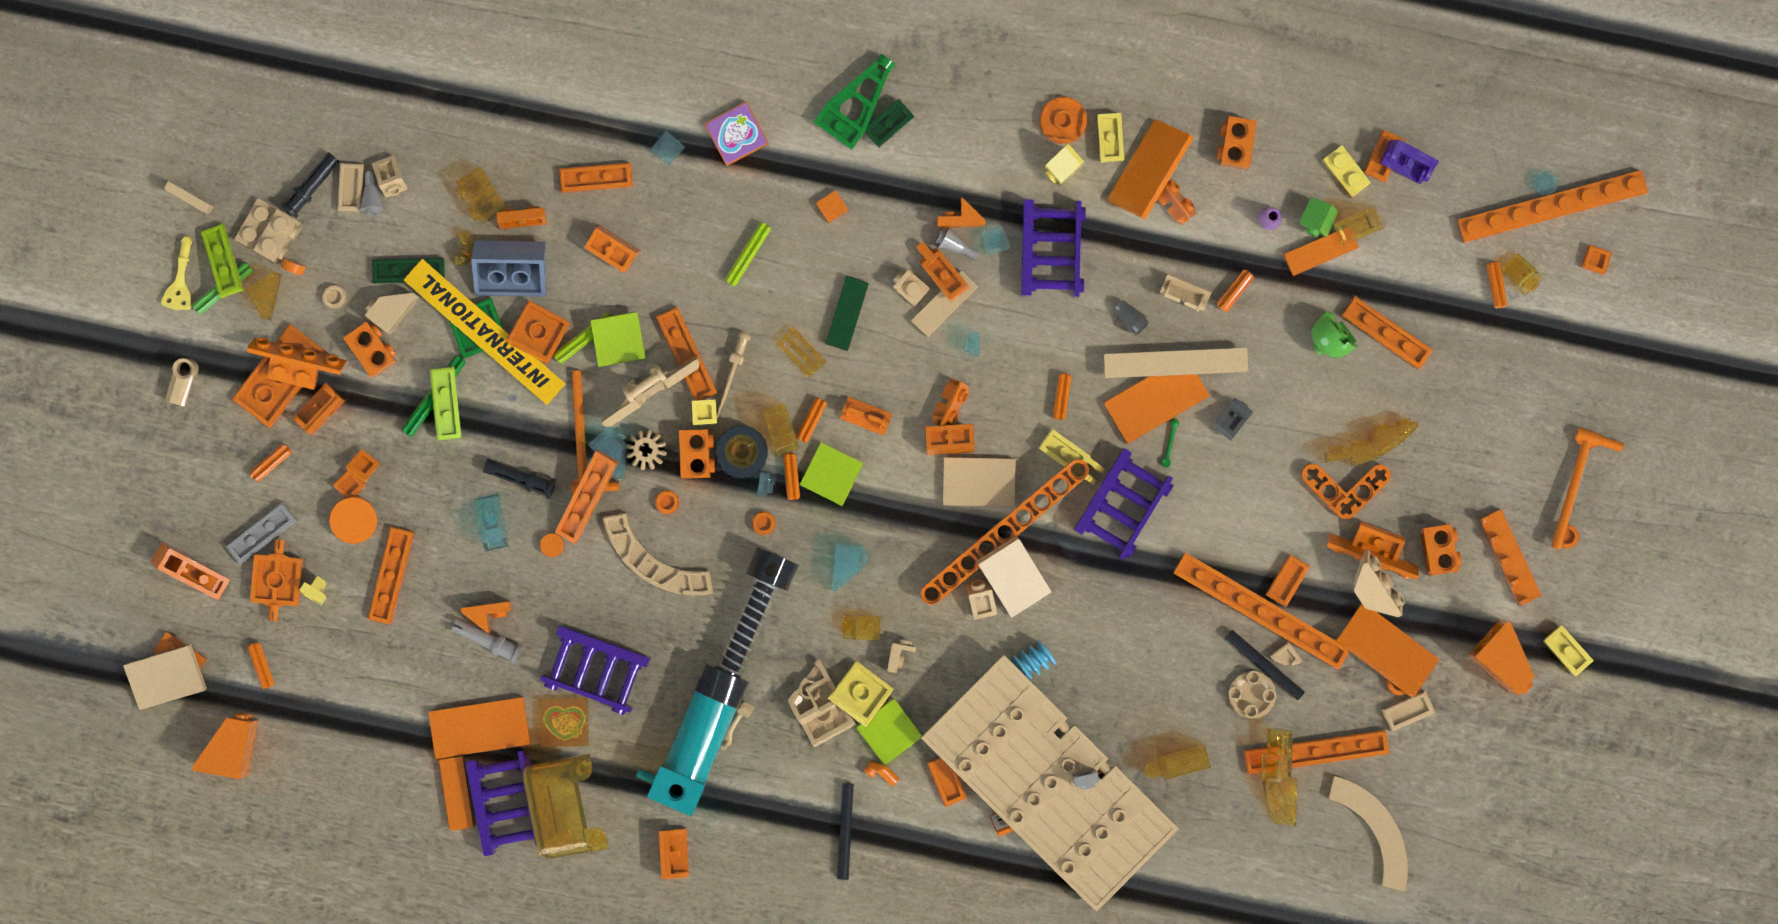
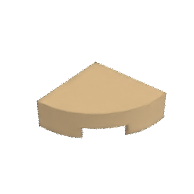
(1286, 655)

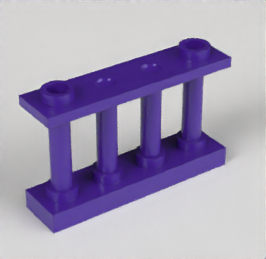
(1031, 260)
(1100, 504)
(613, 654)
(482, 794)

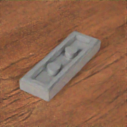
(261, 533)

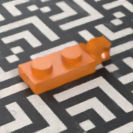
(942, 272)

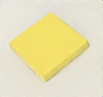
(860, 693)

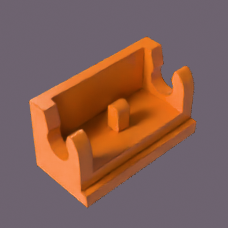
(612, 249)
(318, 409)
(950, 439)
(673, 853)

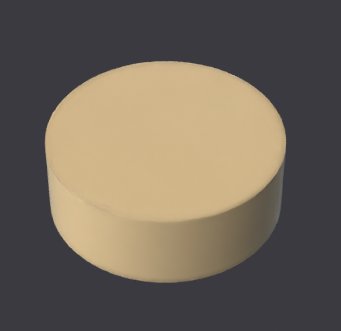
(334, 297)

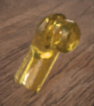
(465, 253)

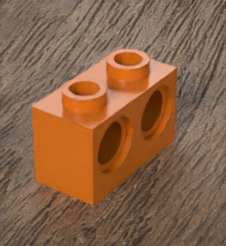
(1243, 144)
(366, 352)
(689, 454)
(1433, 551)

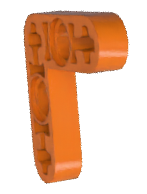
(1342, 496)

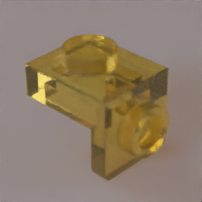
(1522, 274)
(861, 627)

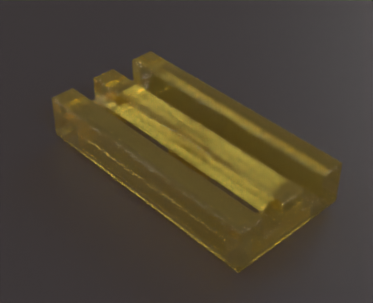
(815, 367)

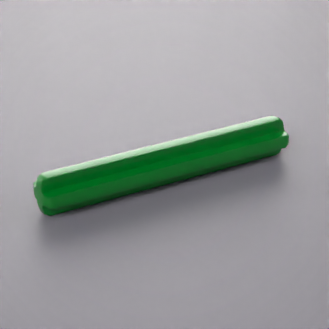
(426, 404)

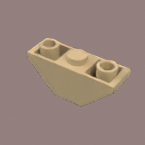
(1376, 588)

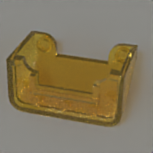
(558, 807)

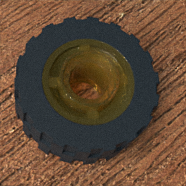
(746, 437)

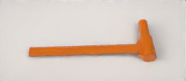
(580, 434)
(1587, 440)

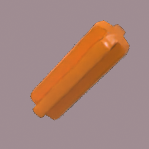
(1497, 284)
(1235, 290)
(1062, 396)
(811, 420)
(270, 462)
(791, 476)
(260, 665)

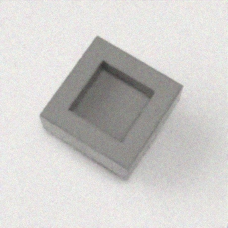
(1085, 780)

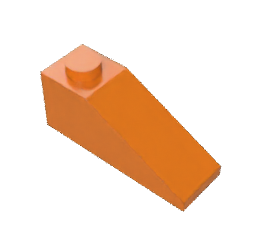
(189, 570)

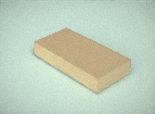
(350, 187)
(188, 197)
(1408, 711)

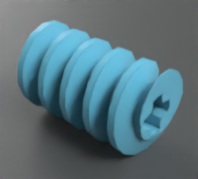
(1033, 660)

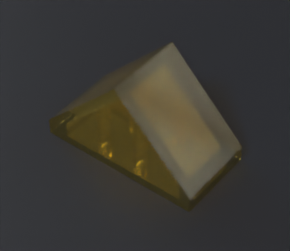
(1358, 226)
(264, 294)

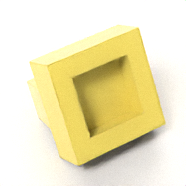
(704, 412)
(314, 591)

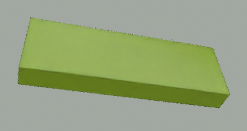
(222, 260)
(445, 403)

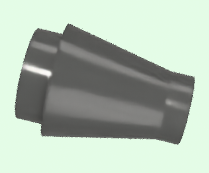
(1131, 317)

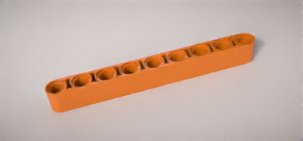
(1011, 521)

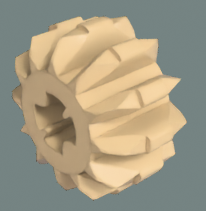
(640, 455)

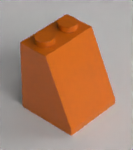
(1504, 658)
(230, 748)

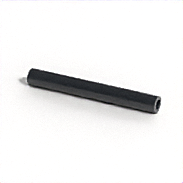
(1265, 665)
(845, 831)

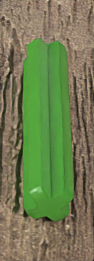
(212, 295)

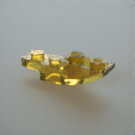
(1381, 442)
(1278, 785)

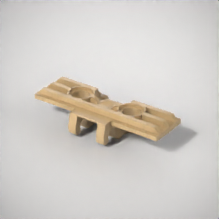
(639, 393)

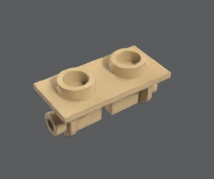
(1191, 294)

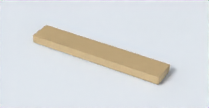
(1176, 363)

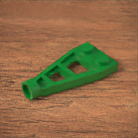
(840, 126)

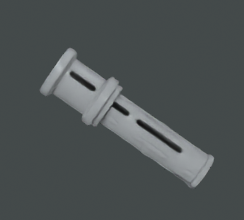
(497, 645)

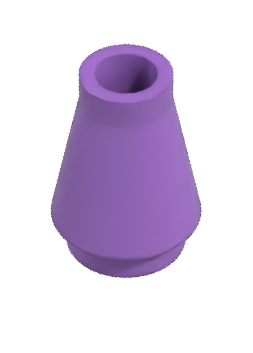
(1264, 219)

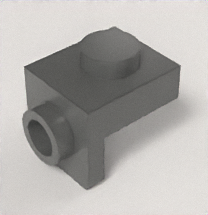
(1232, 418)

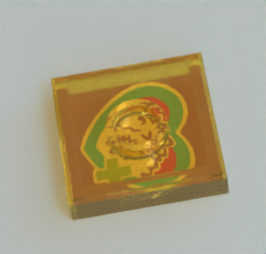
(564, 722)

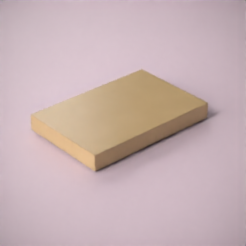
(979, 482)
(1013, 576)
(165, 677)

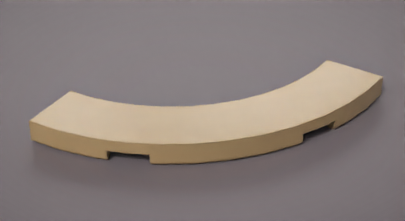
(650, 568)
(1382, 825)

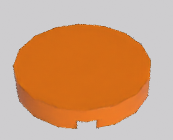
(1063, 120)
(353, 519)

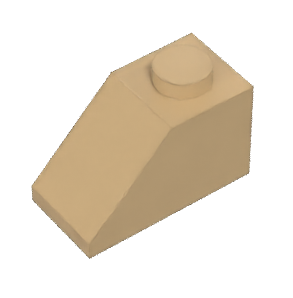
(390, 310)

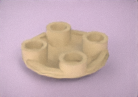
(1252, 694)

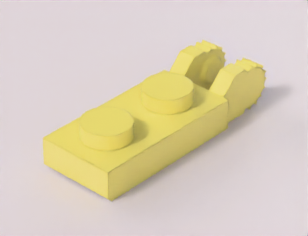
(1065, 451)

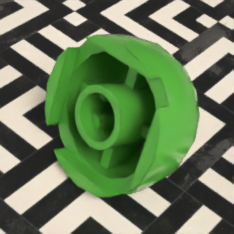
(1332, 337)

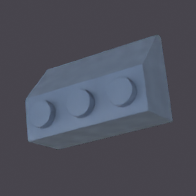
(509, 268)

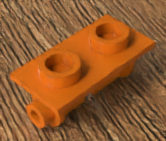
(1181, 206)
(956, 394)
(866, 416)

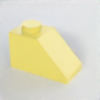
(1063, 165)

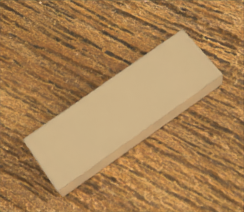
(941, 308)

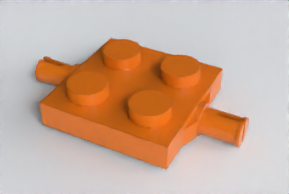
(276, 580)

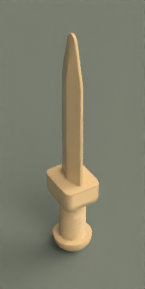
(737, 358)

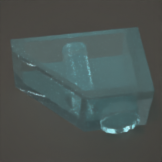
(612, 443)
(491, 522)
(847, 563)

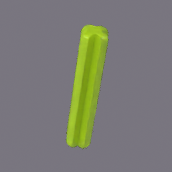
(748, 254)
(575, 344)

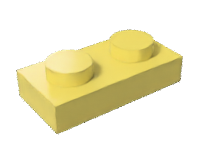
(1110, 137)
(1346, 171)
(1568, 650)

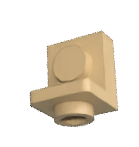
(389, 176)
(910, 287)
(981, 599)
(895, 658)

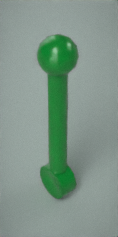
(1166, 461)

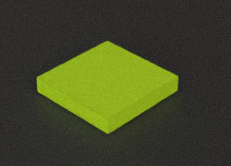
(617, 338)
(831, 474)
(890, 732)

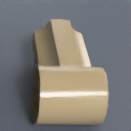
(180, 384)

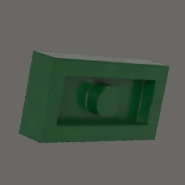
(889, 123)

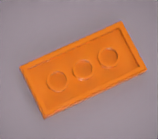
(1150, 169)
(267, 397)
(1154, 403)
(1387, 650)
(479, 728)

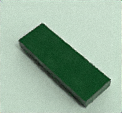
(396, 270)
(847, 313)

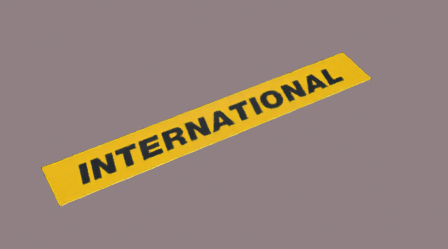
(483, 331)

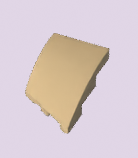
(815, 711)

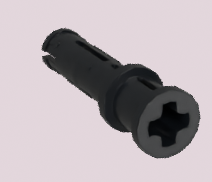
(303, 193)
(530, 481)

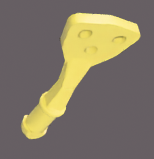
(179, 284)

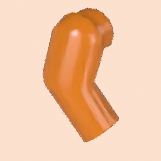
(883, 770)

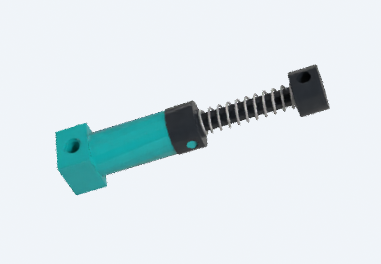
(716, 697)

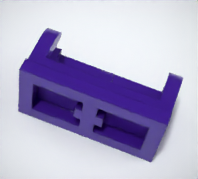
(1408, 161)

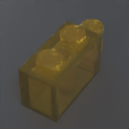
(1178, 762)

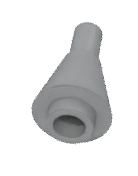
(371, 201)
(951, 242)

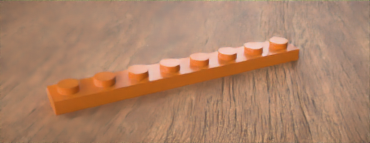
(1552, 206)
(1261, 611)

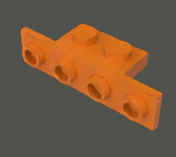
(295, 364)
(1381, 543)

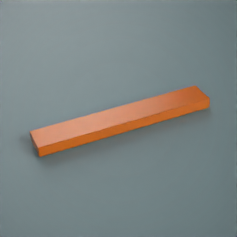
(1326, 750)

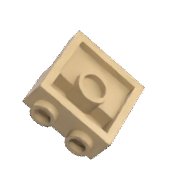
(268, 231)

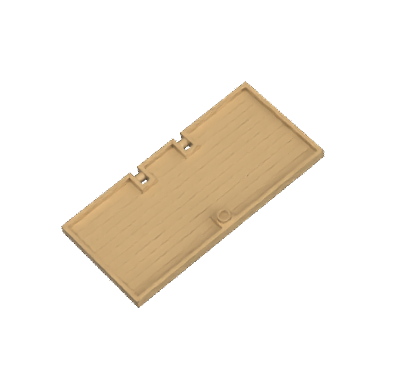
(1008, 753)

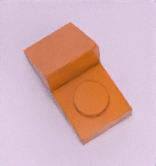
(968, 218)
(480, 614)

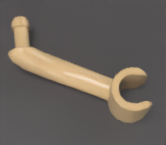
(744, 710)

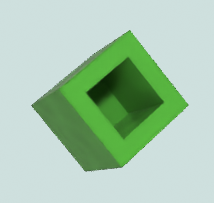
(1318, 217)

